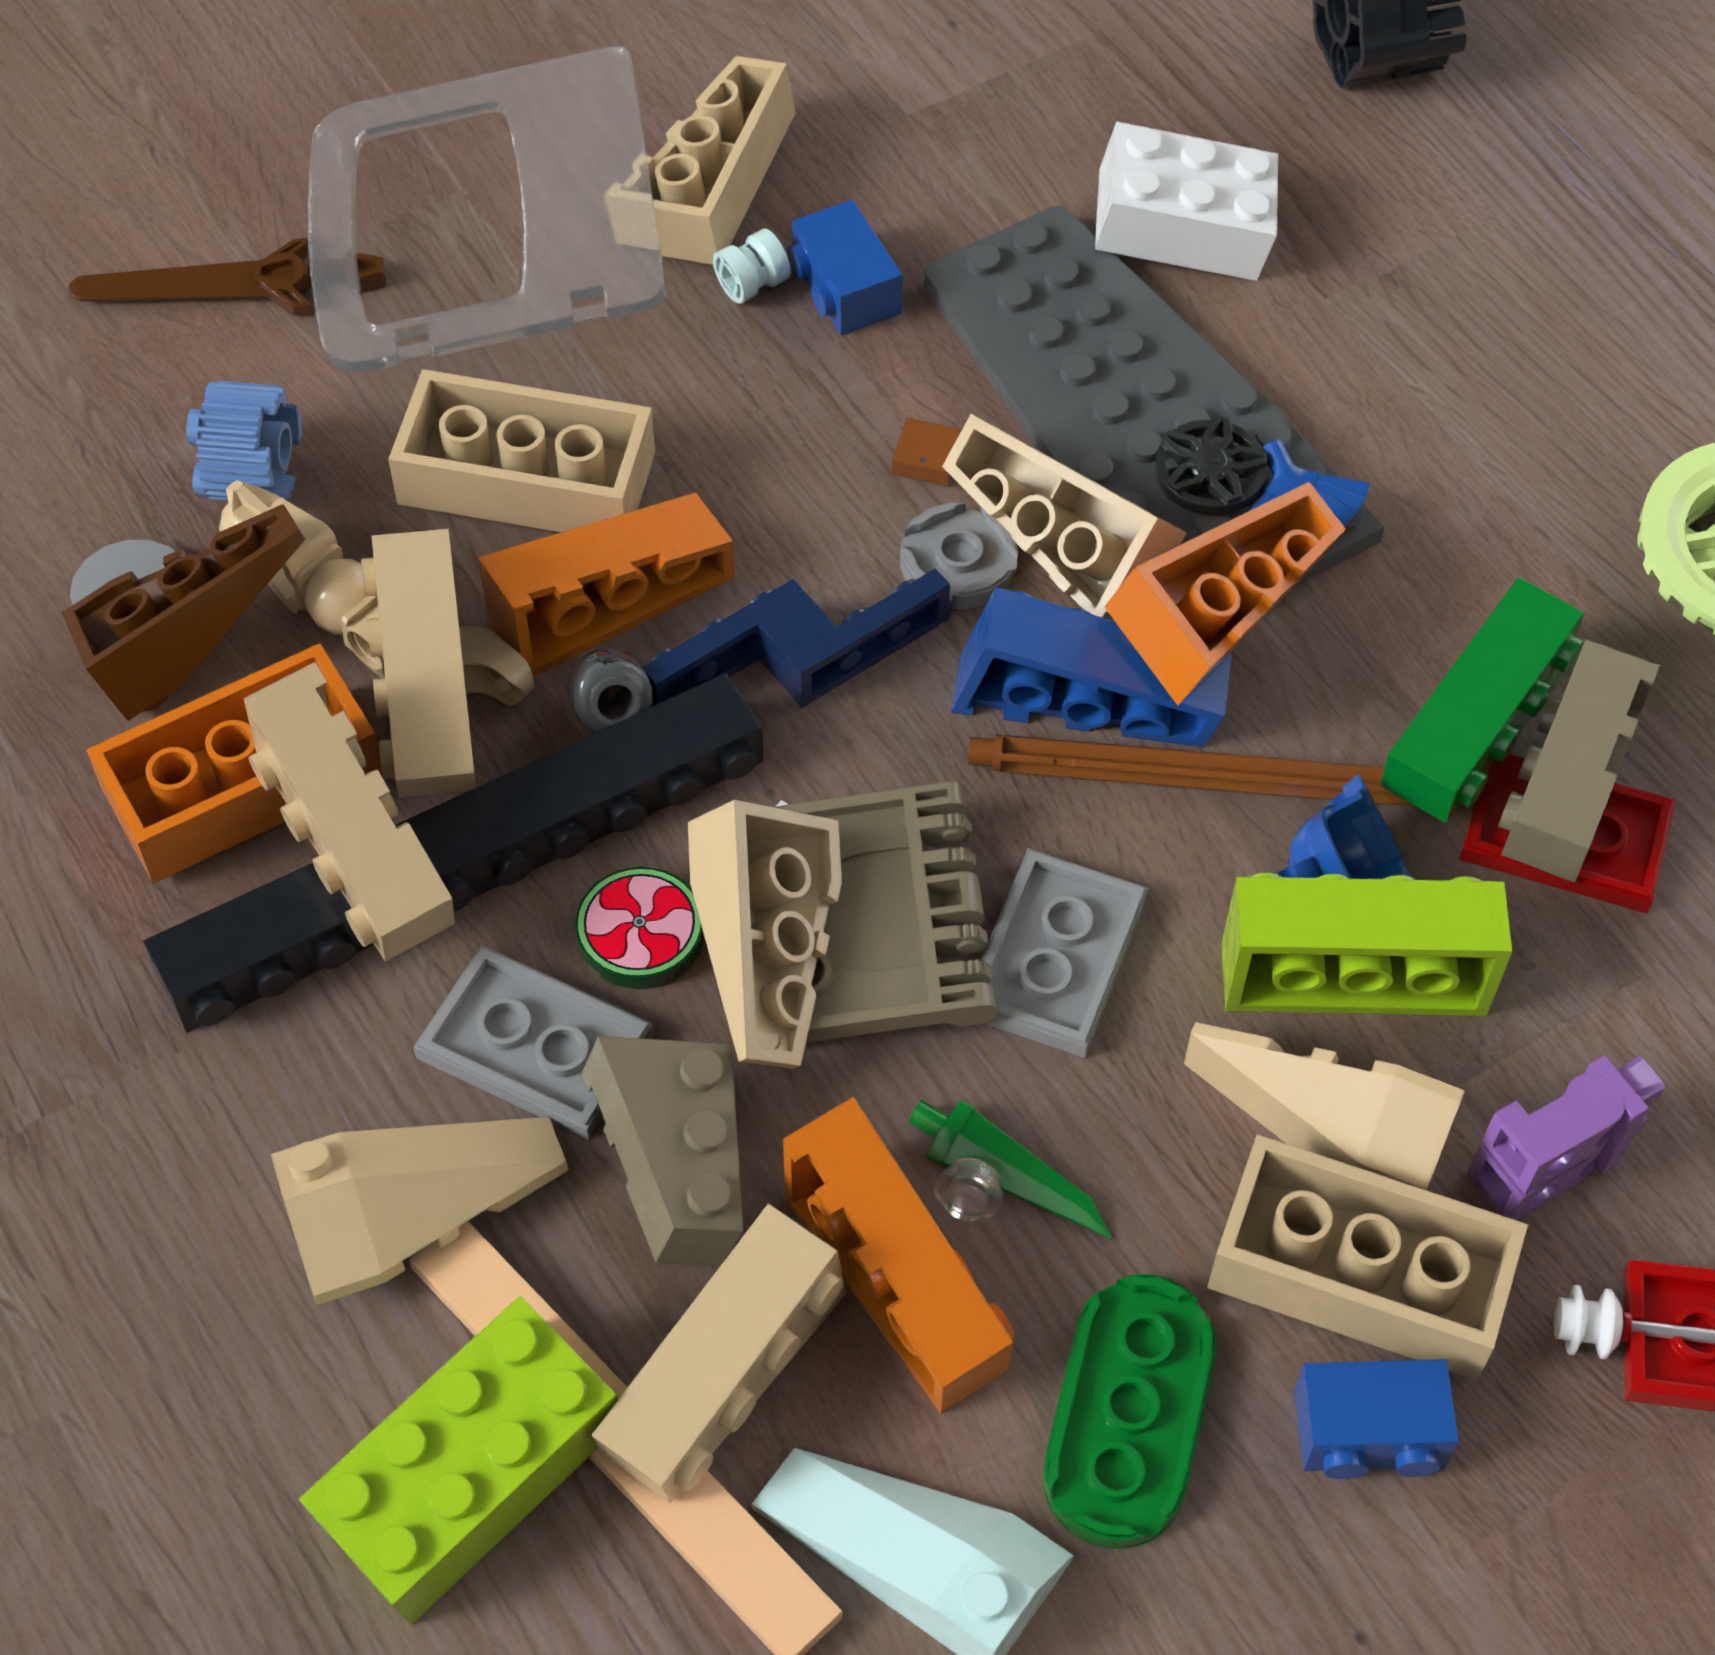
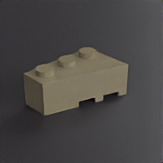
(1578, 762)

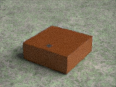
(924, 450)

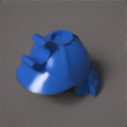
(1346, 840)

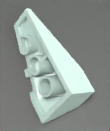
(933, 1557)

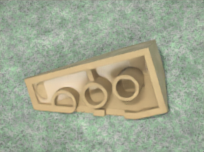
(763, 907)
(1372, 1119)
(386, 1193)

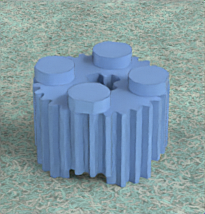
(245, 437)

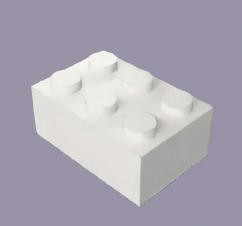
(1187, 201)

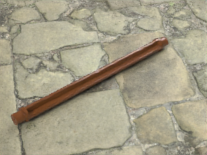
(1175, 767)

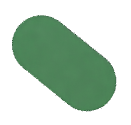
(1129, 1412)

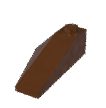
(155, 630)

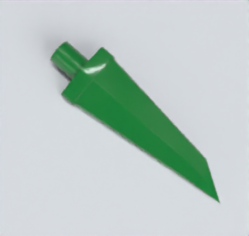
(1021, 1172)

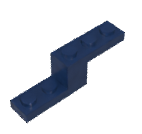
(801, 641)

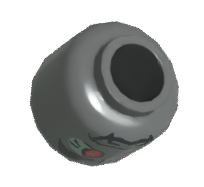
(590, 684)

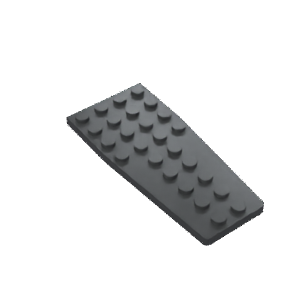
(1106, 367)

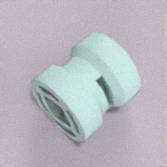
(751, 266)

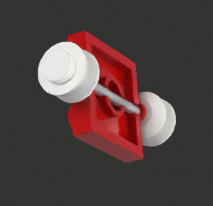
(1663, 1330)

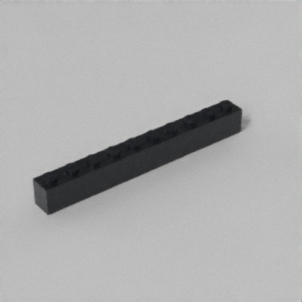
(475, 843)

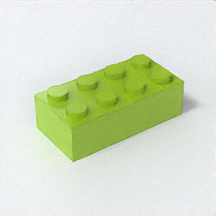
(1365, 945)
(463, 1459)

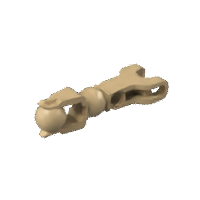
(334, 596)

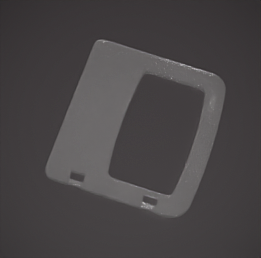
(582, 201)

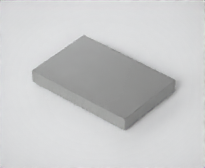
(1060, 949)
(524, 1038)

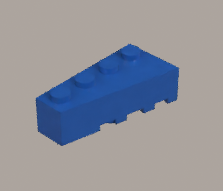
(1079, 669)

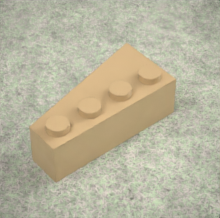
(719, 158)
(1057, 515)
(421, 664)

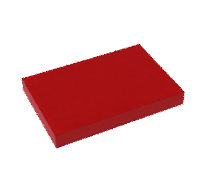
(1623, 855)

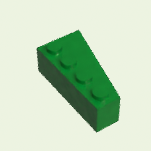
(1484, 701)

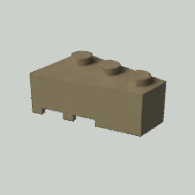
(677, 1140)

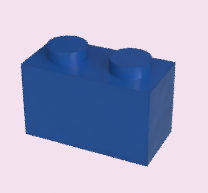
(845, 267)
(1375, 1417)

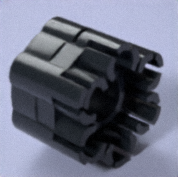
(1386, 37)

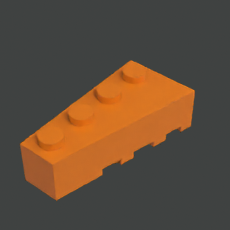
(1212, 590)

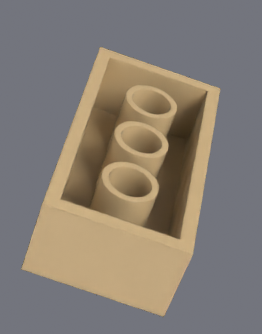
(520, 453)
(1368, 1257)

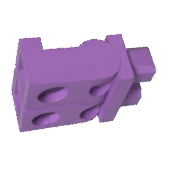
(1545, 1153)

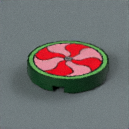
(639, 927)

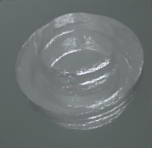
(970, 1190)

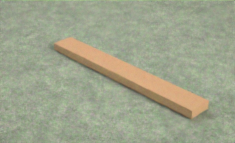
(701, 1524)

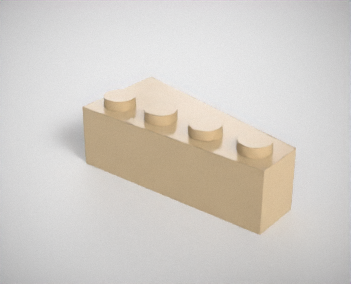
(345, 815)
(723, 1354)

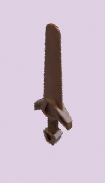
(277, 277)

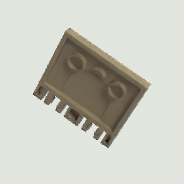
(900, 913)

